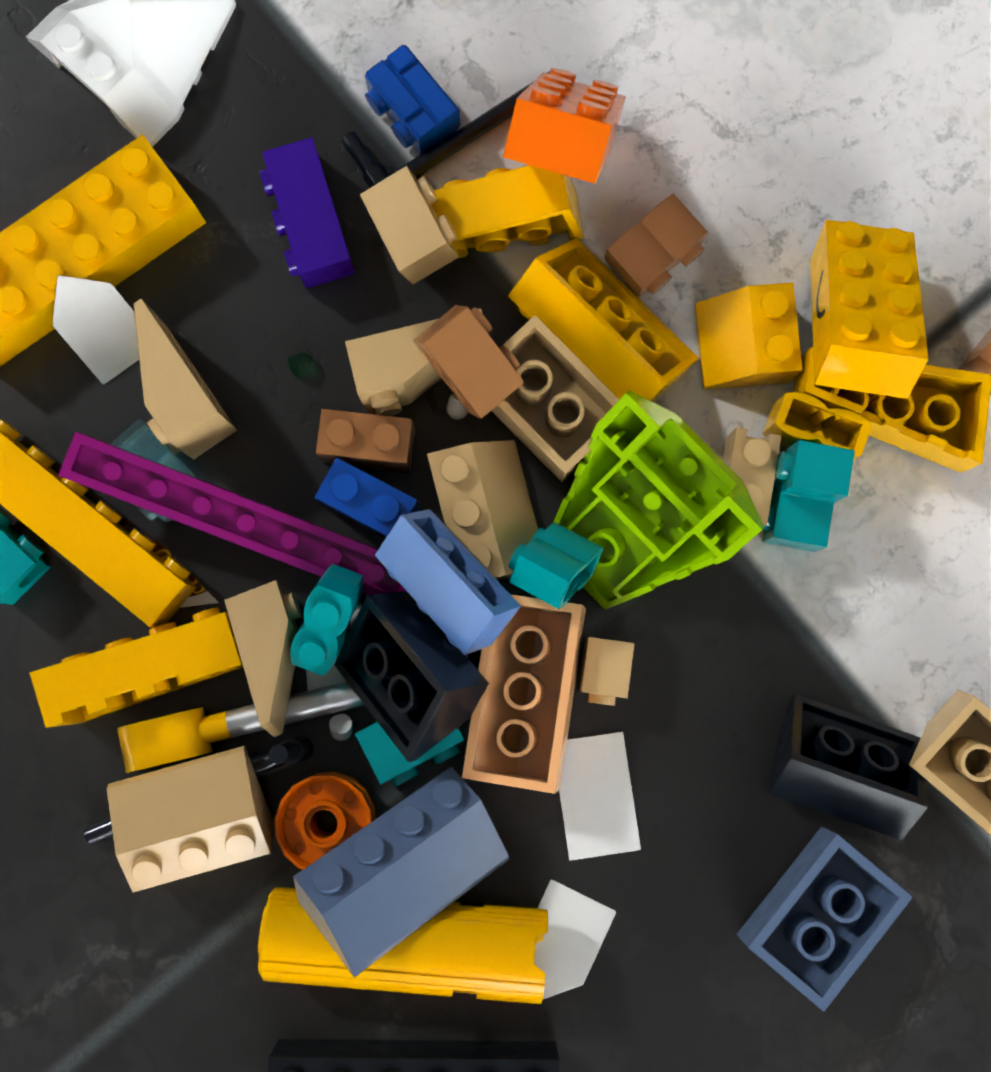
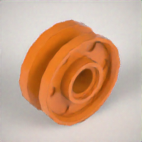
(298, 811)

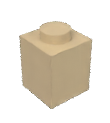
(605, 670)

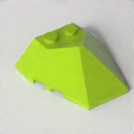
(654, 502)

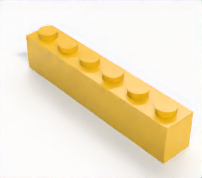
(89, 533)

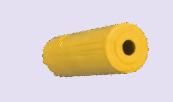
(456, 951)

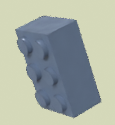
(824, 917)

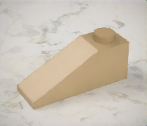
(264, 632)

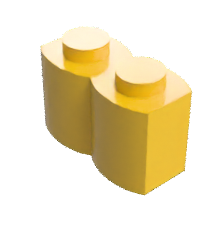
(808, 419)

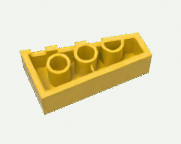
(510, 207)
(938, 421)
(136, 669)

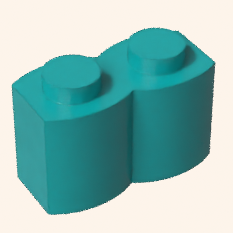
(554, 564)
(327, 619)

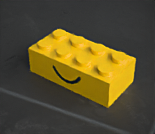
(867, 310)

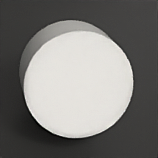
(455, 408)
(341, 727)

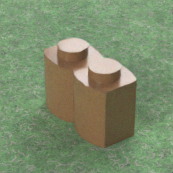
(656, 246)

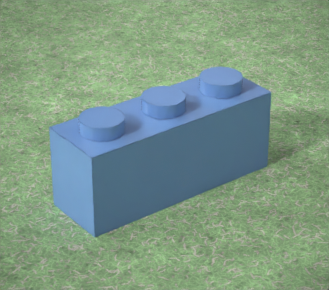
(446, 581)

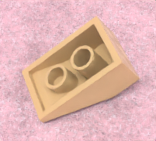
(390, 369)
(174, 391)

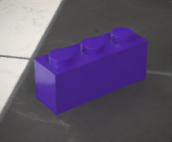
(306, 213)

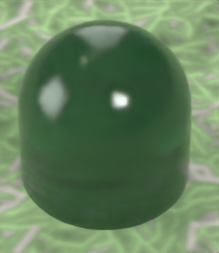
(300, 364)

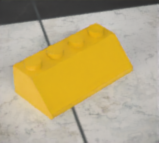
(602, 322)

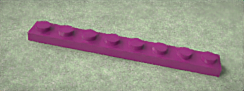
(220, 512)

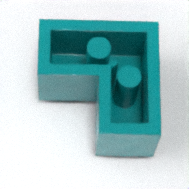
(804, 493)

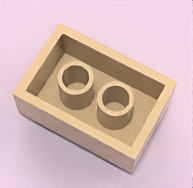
(557, 401)

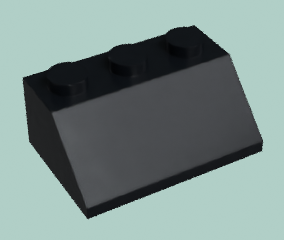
(408, 673)
(848, 768)

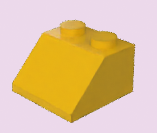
(749, 337)

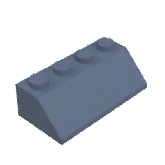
(400, 870)

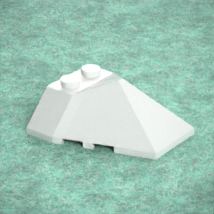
(135, 53)

